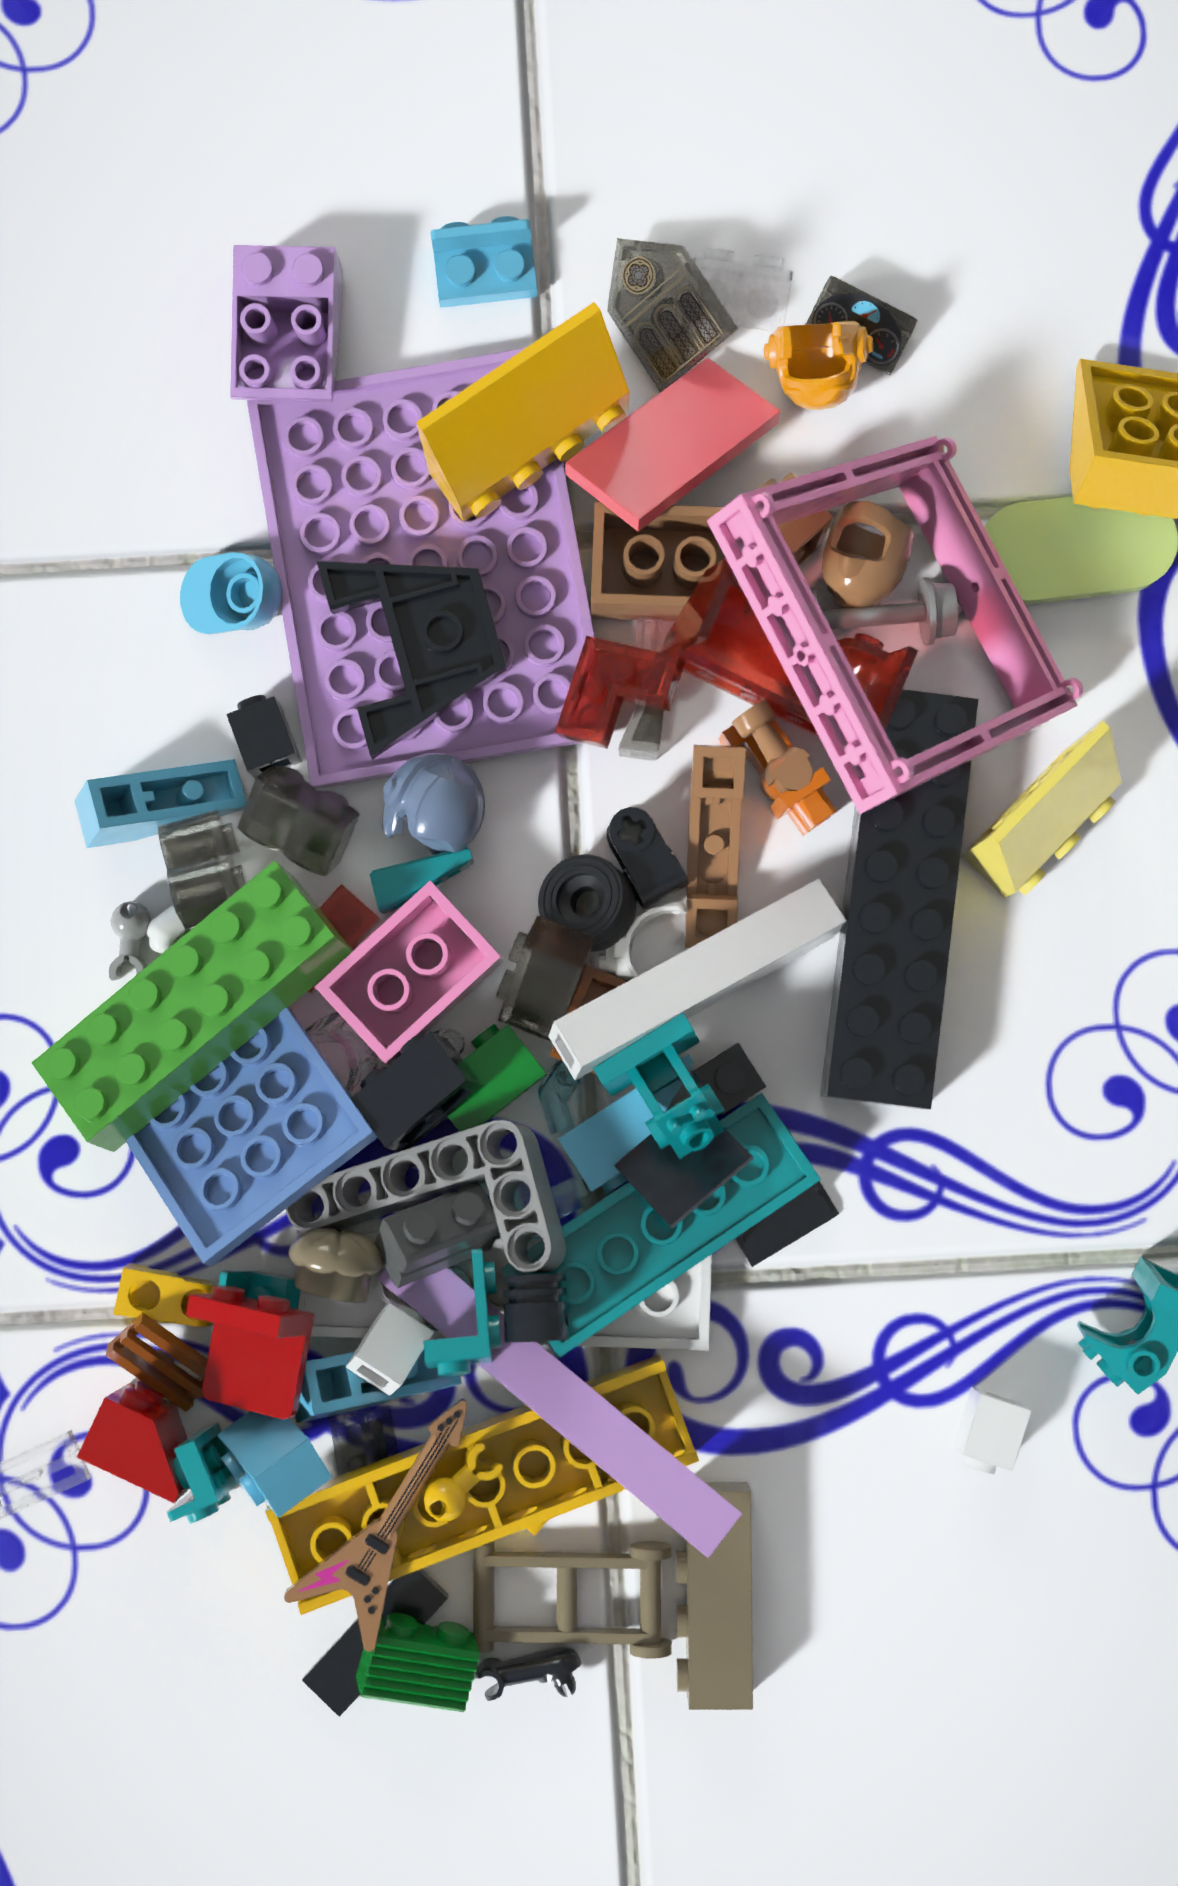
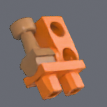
(783, 769)

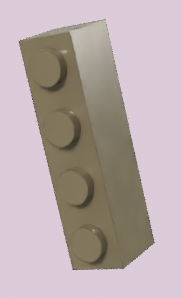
(718, 1614)

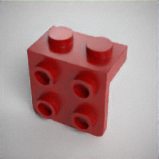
(254, 1350)

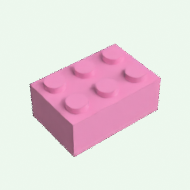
(409, 973)

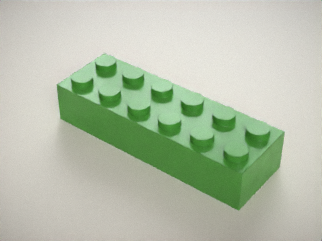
(191, 1008)

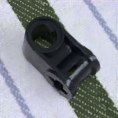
(647, 865)

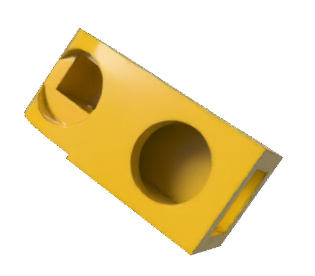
(159, 1294)

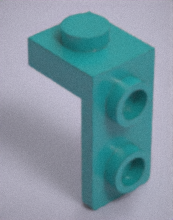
(456, 1354)

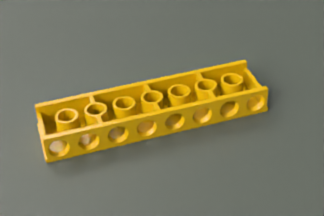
(538, 1482)

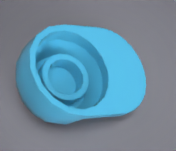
(230, 593)

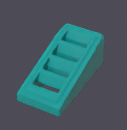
(400, 882)

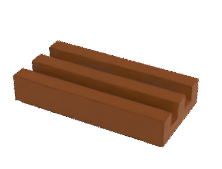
(155, 1366)

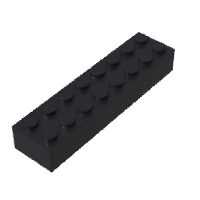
(899, 921)

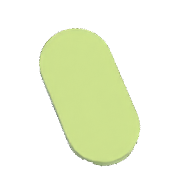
(1080, 551)

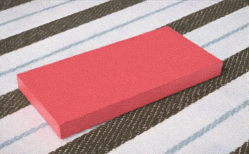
(672, 443)

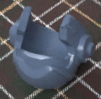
(439, 799)

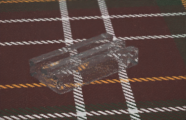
(82, 1473)

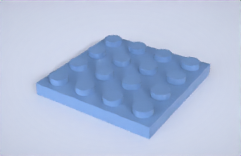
(250, 1138)

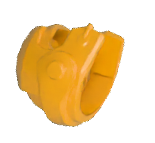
(819, 361)

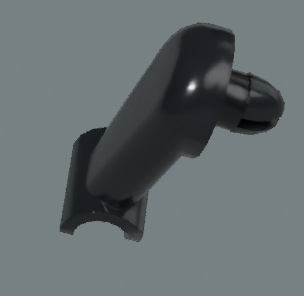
(543, 1666)

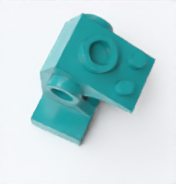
(655, 1064)
(1155, 1333)

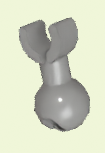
(130, 932)

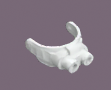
(618, 957)

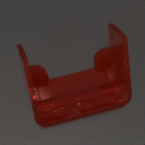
(729, 649)

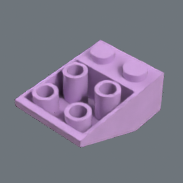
(285, 322)

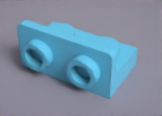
(484, 262)

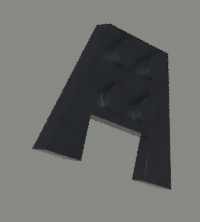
(438, 636)

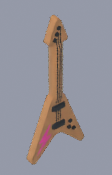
(366, 1559)

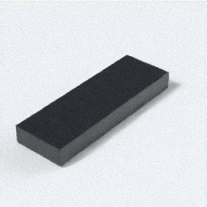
(335, 1672)

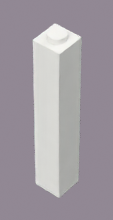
(698, 976)

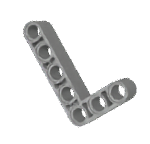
(438, 1178)

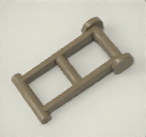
(643, 1641)

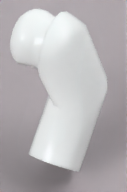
(164, 930)

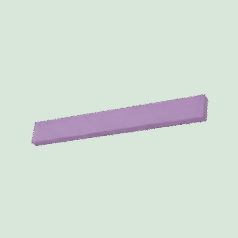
(579, 1415)

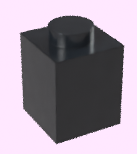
(263, 734)
(730, 1077)

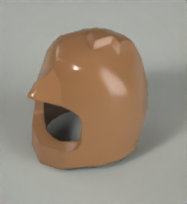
(864, 565)

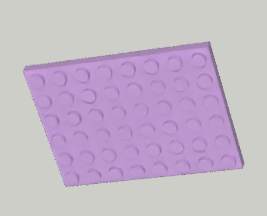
(357, 489)

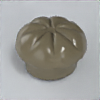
(335, 1263)

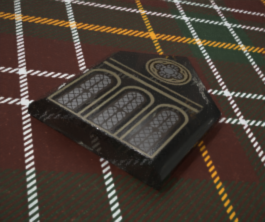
(665, 308)

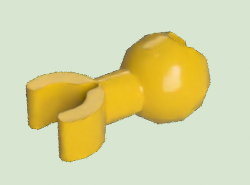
(453, 1490)

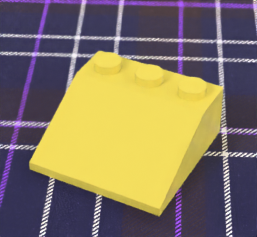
(1048, 814)

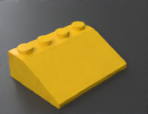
(525, 415)
(1125, 439)

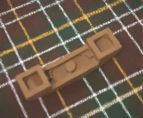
(713, 840)

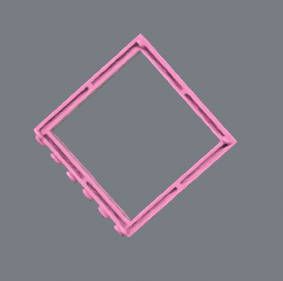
(811, 652)

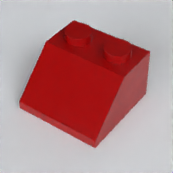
(137, 1440)

